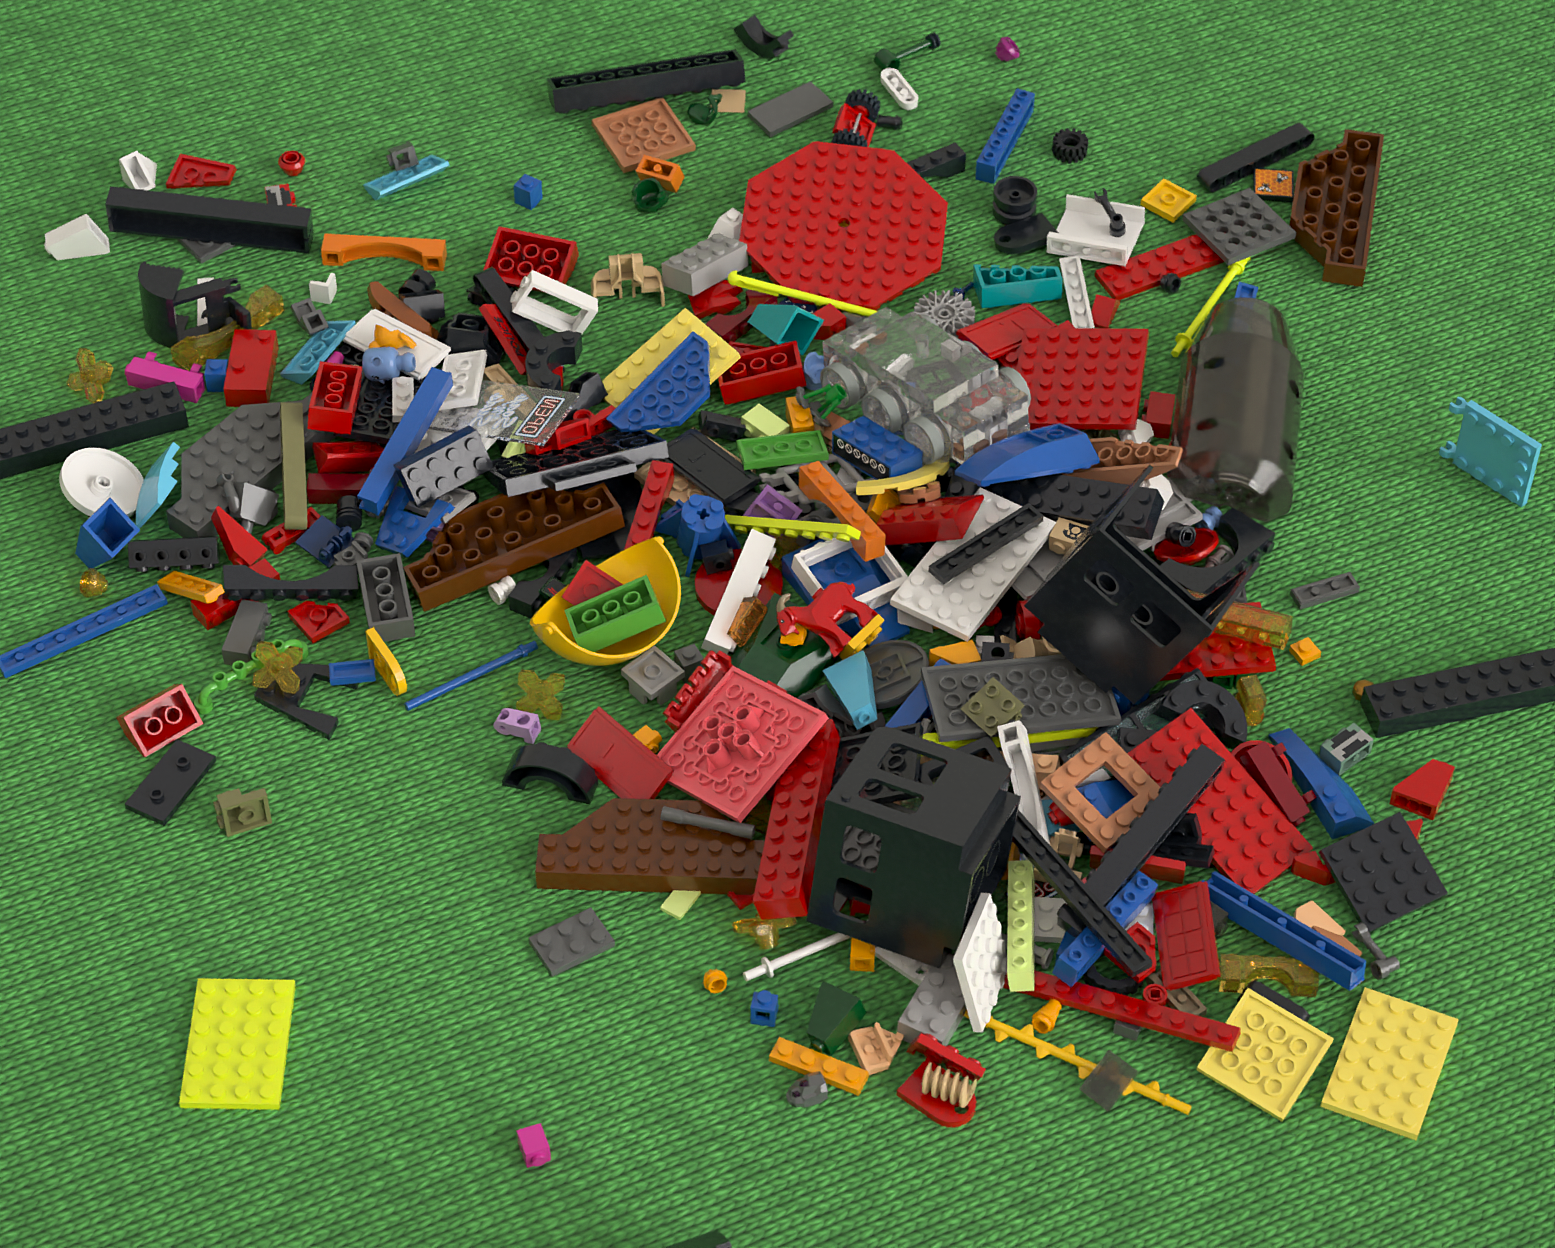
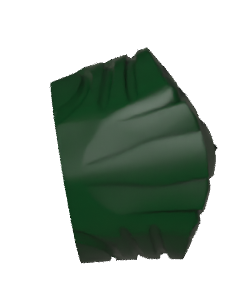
(649, 195)

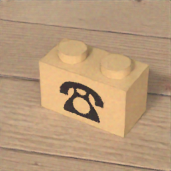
(1064, 535)

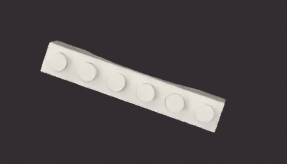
(1144, 434)
(1018, 756)

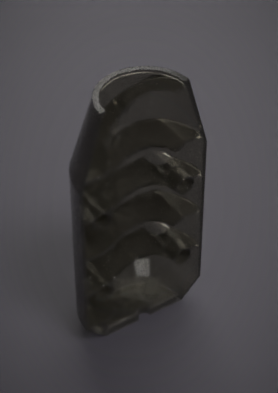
(1239, 411)

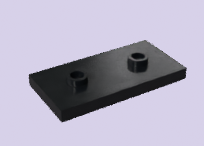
(170, 782)

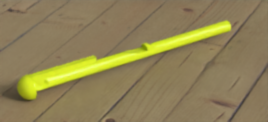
(775, 290)

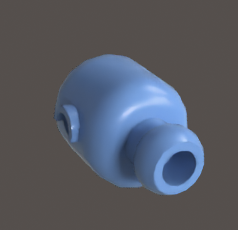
(386, 363)

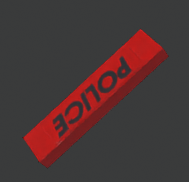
(505, 336)

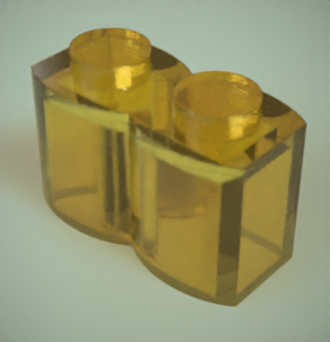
(1251, 698)

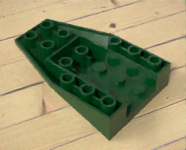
(789, 667)

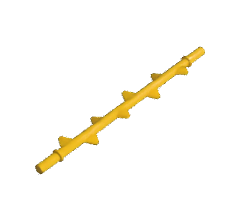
(1085, 1067)

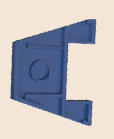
(405, 531)

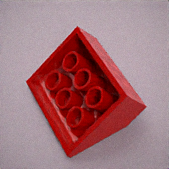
(519, 252)
(929, 520)

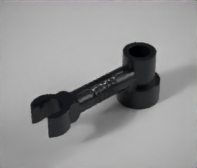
(1117, 225)

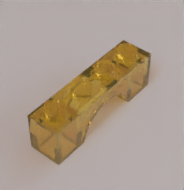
(1240, 970)

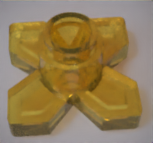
(91, 375)
(277, 667)
(548, 688)
(764, 931)

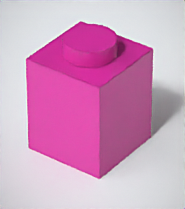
(533, 1145)

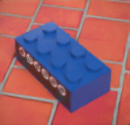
(875, 449)

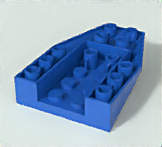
(849, 568)

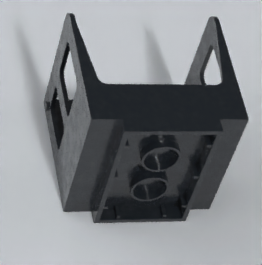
(1121, 611)
(928, 860)

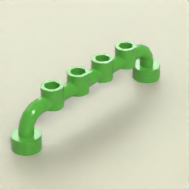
(203, 703)

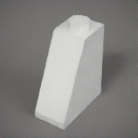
(77, 239)

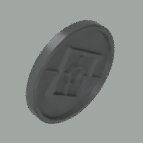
(895, 670)

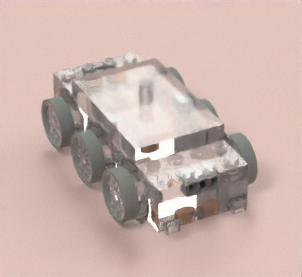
(926, 385)

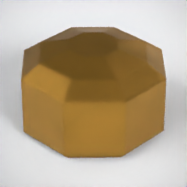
(1358, 688)

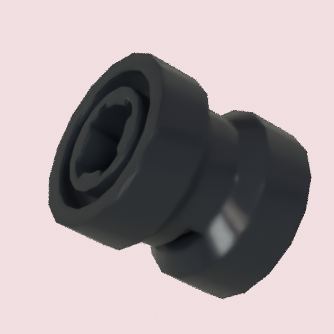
(1180, 534)

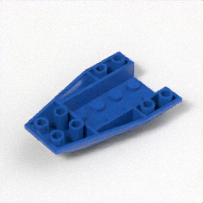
(1030, 455)

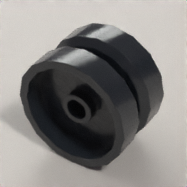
(1014, 199)

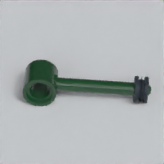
(886, 59)

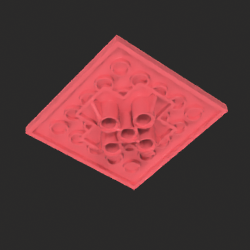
(739, 743)

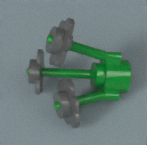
(819, 412)

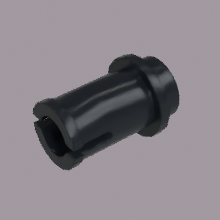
(889, 122)

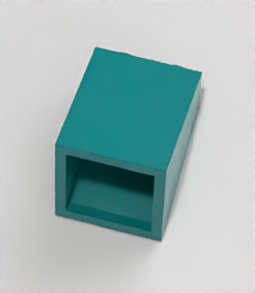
(786, 324)

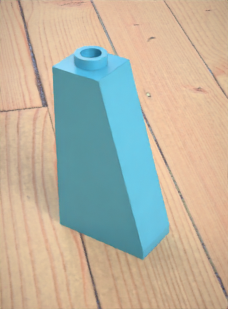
(854, 688)

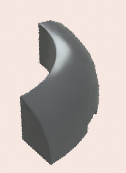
(825, 701)

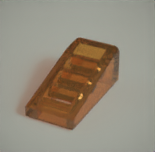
(756, 610)

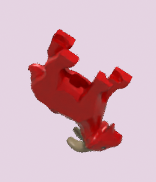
(823, 614)

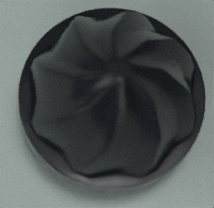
(1170, 282)

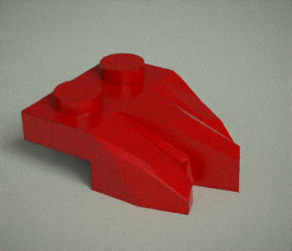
(717, 298)

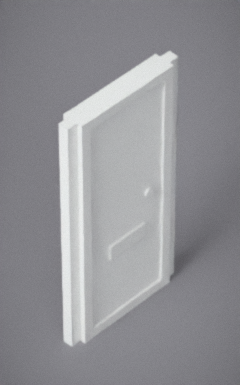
(427, 352)

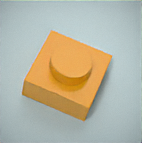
(1305, 651)

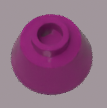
(1007, 49)

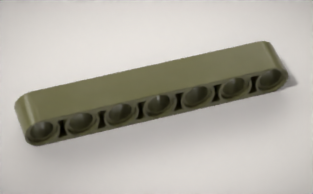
(293, 466)

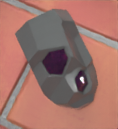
(808, 1090)

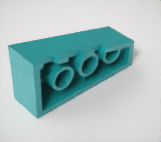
(1016, 285)

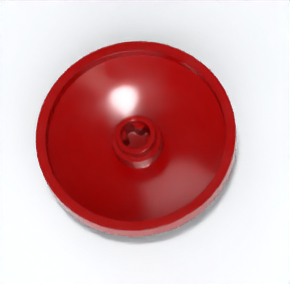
(711, 587)

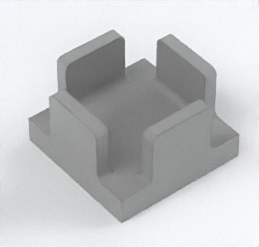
(653, 676)

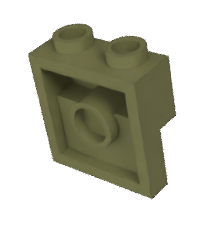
(242, 812)

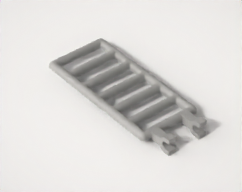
(795, 494)

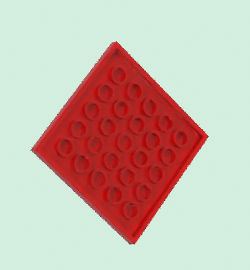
(1084, 376)

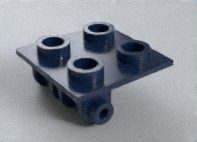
(325, 540)

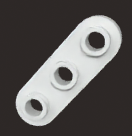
(899, 88)

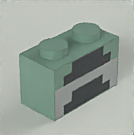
(1346, 748)

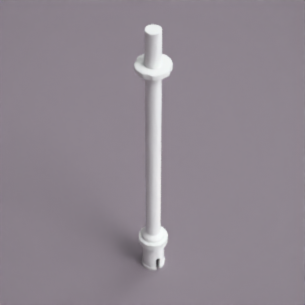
(768, 966)

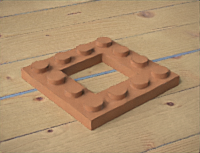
(1062, 783)

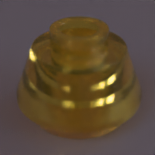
(92, 583)

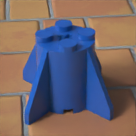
(698, 523)

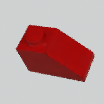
(833, 322)

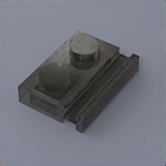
(1108, 1080)

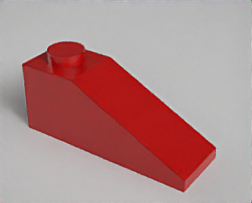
(237, 542)

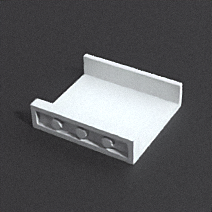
(1087, 233)

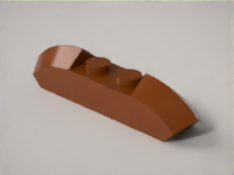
(389, 304)

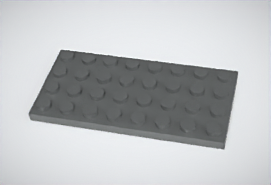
(1049, 686)

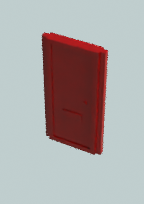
(1003, 331)
(619, 758)
(1186, 936)

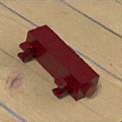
(328, 487)
(1274, 781)

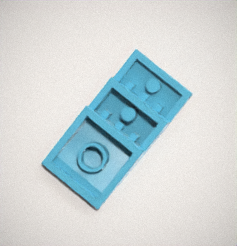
(156, 485)

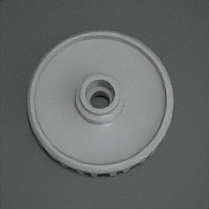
(947, 311)

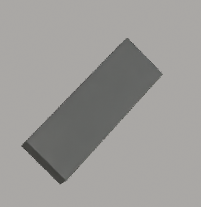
(1324, 590)

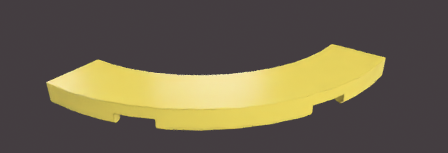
(910, 480)

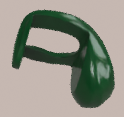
(701, 113)

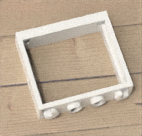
(824, 550)

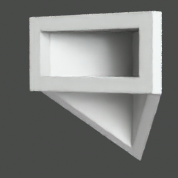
(138, 171)

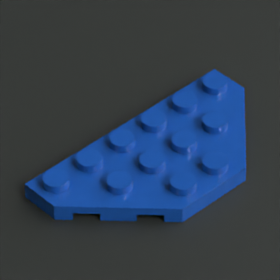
(669, 391)

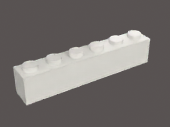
(743, 583)

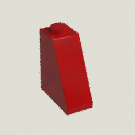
(1423, 789)

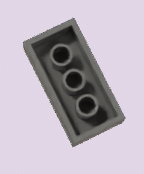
(386, 597)

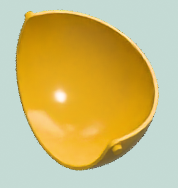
(641, 559)

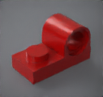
(598, 422)

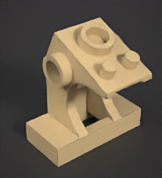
(1064, 844)

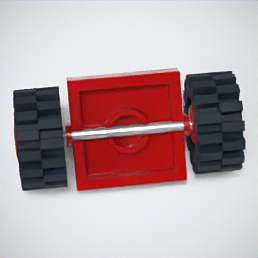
(856, 119)

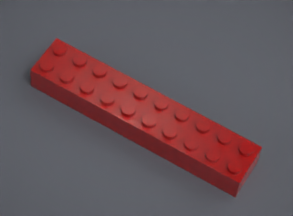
(795, 829)

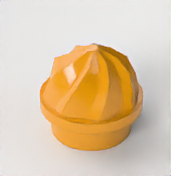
(715, 981)

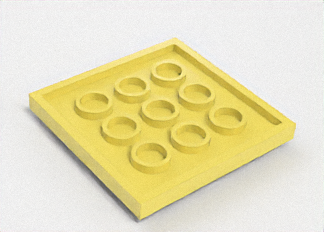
(1270, 1058)

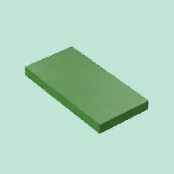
(782, 450)

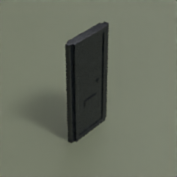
(709, 467)

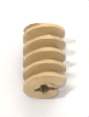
(947, 1086)

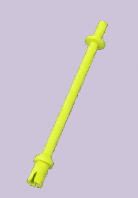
(1184, 339)

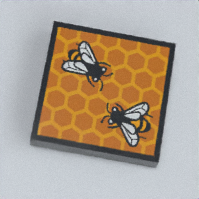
(1274, 184)

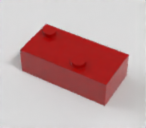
(251, 367)
(763, 373)
(334, 397)

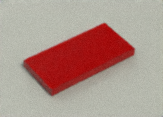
(1154, 868)

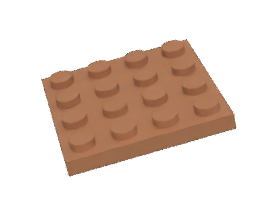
(641, 131)

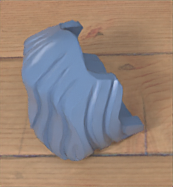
(812, 369)

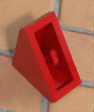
(1104, 311)

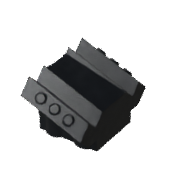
(470, 334)

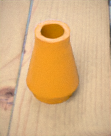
(1045, 1018)

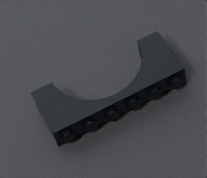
(1246, 538)

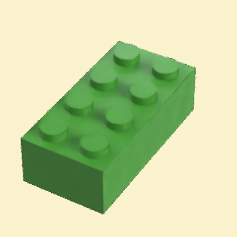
(615, 615)

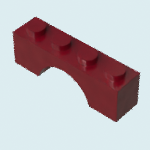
(734, 326)

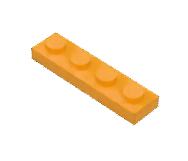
(191, 587)
(809, 1061)

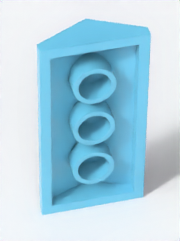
(403, 178)
(316, 350)

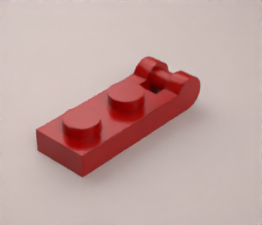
(287, 536)

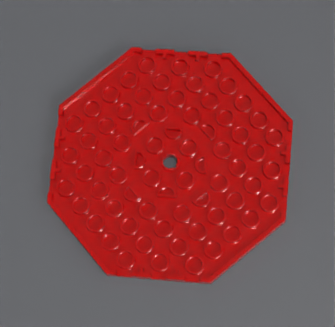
(890, 212)

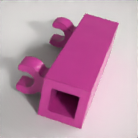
(149, 373)

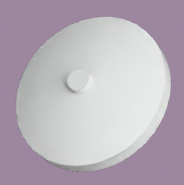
(96, 475)

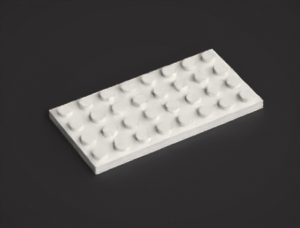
(971, 596)

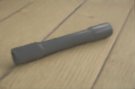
(682, 817)

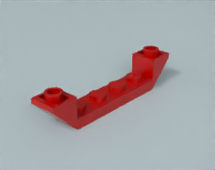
(1311, 868)

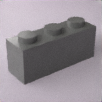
(246, 631)

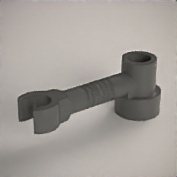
(1382, 965)

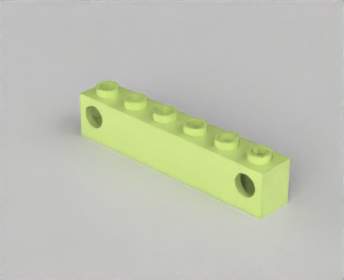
(1020, 926)

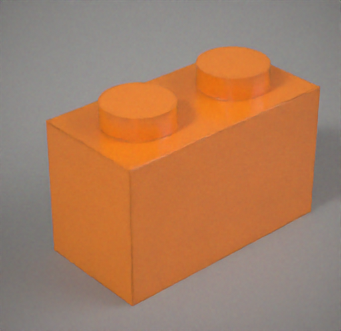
(667, 173)

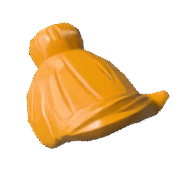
(387, 338)

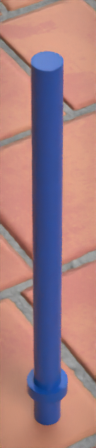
(522, 650)

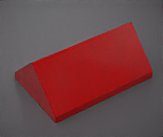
(346, 456)

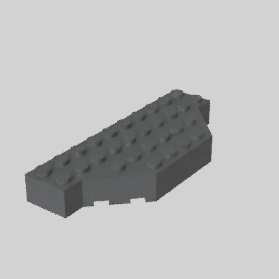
(240, 445)

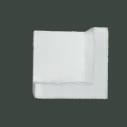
(322, 291)

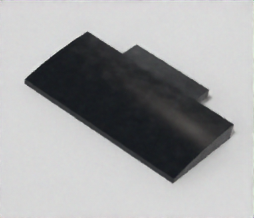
(582, 463)

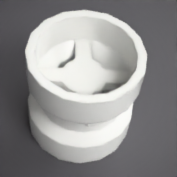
(500, 591)

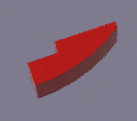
(565, 435)

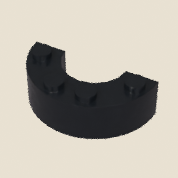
(549, 354)
(1211, 701)
(554, 766)

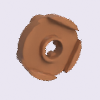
(927, 491)

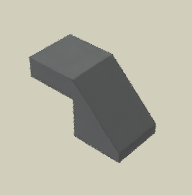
(308, 317)

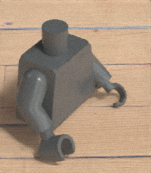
(248, 502)

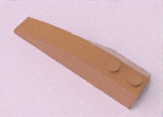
(1126, 460)

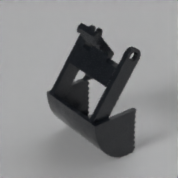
(161, 294)

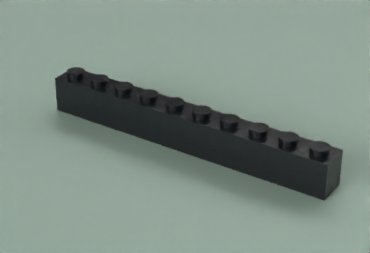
(1147, 831)

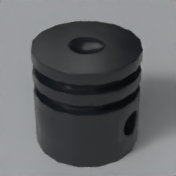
(349, 513)

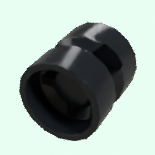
(418, 281)

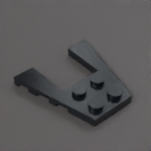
(290, 703)

